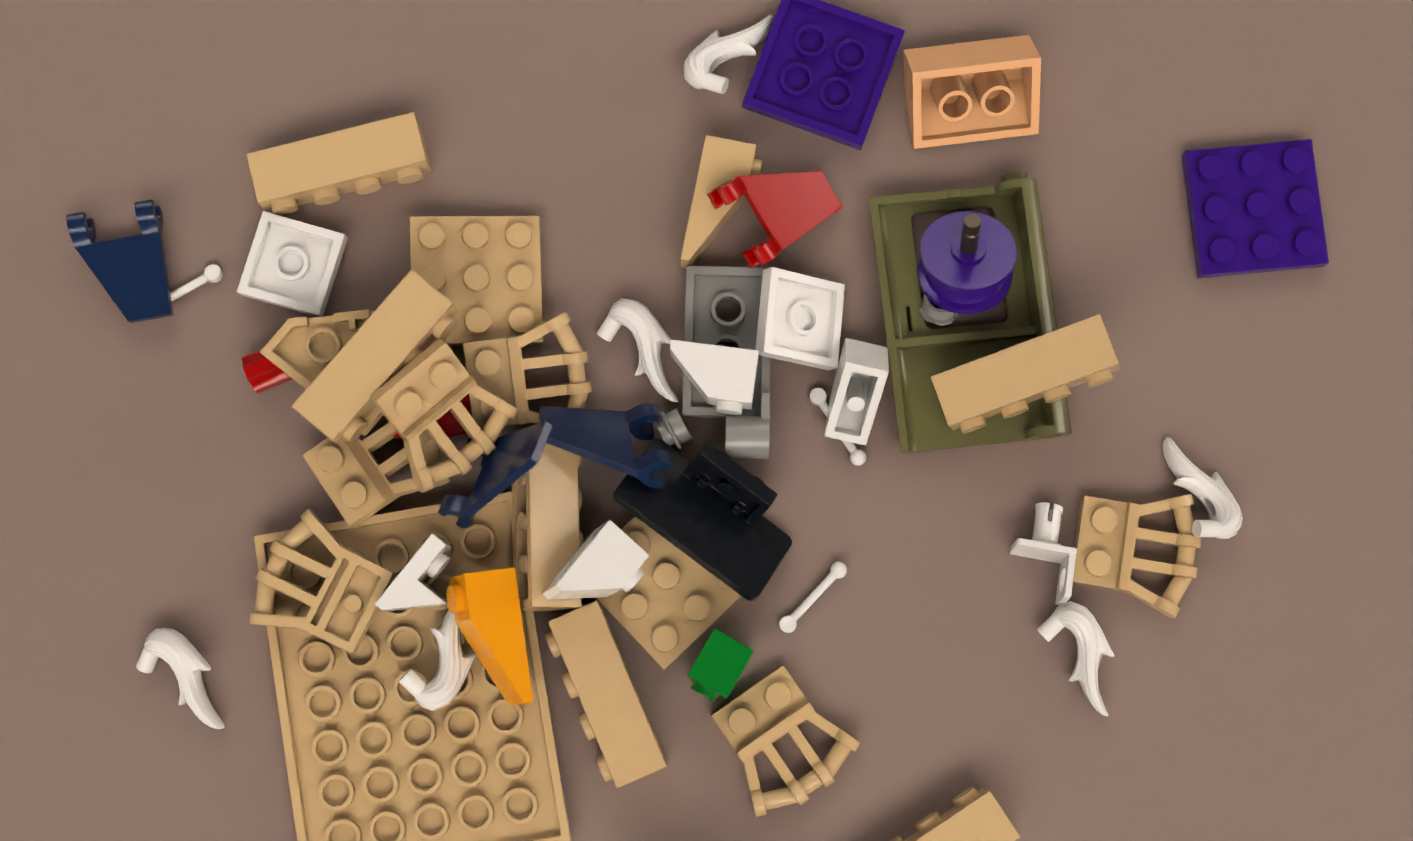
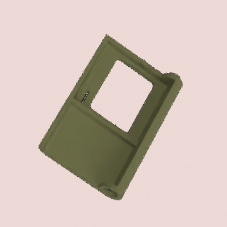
(927, 351)

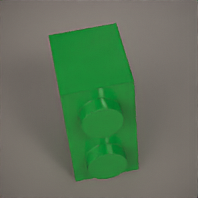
(719, 666)

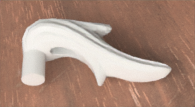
(718, 49)
(648, 336)
(1213, 493)
(1090, 645)
(187, 666)
(451, 669)

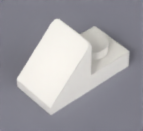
(409, 588)

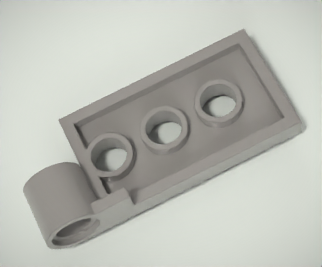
(706, 286)

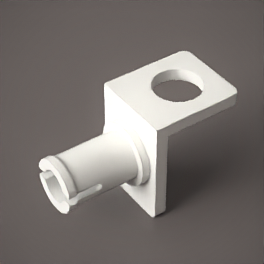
(1045, 547)

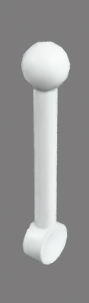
(211, 273)
(818, 398)
(837, 571)

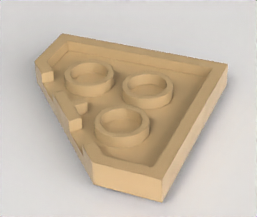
(309, 344)

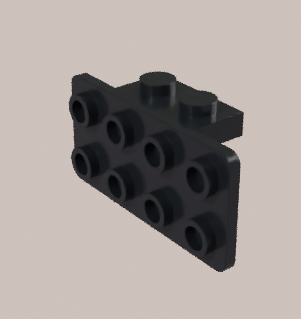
(712, 516)

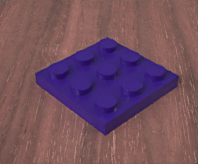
(823, 70)
(1254, 208)

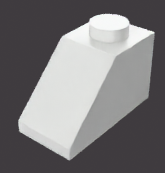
(719, 373)
(856, 391)
(600, 566)

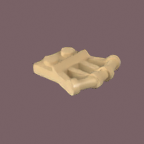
(500, 370)
(425, 393)
(357, 480)
(1107, 545)
(345, 600)
(764, 716)

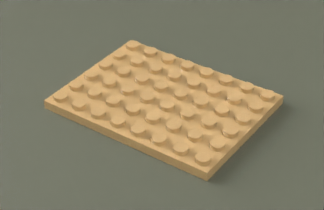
(361, 745)

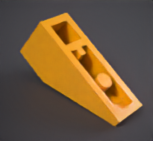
(491, 621)

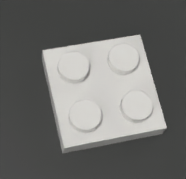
(292, 264)
(800, 318)

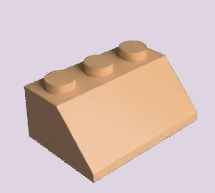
(972, 91)

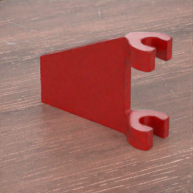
(784, 205)

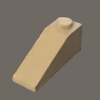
(719, 163)

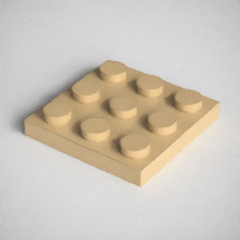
(484, 269)
(670, 601)

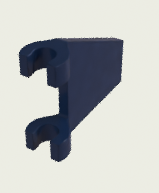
(128, 267)
(607, 438)
(509, 461)

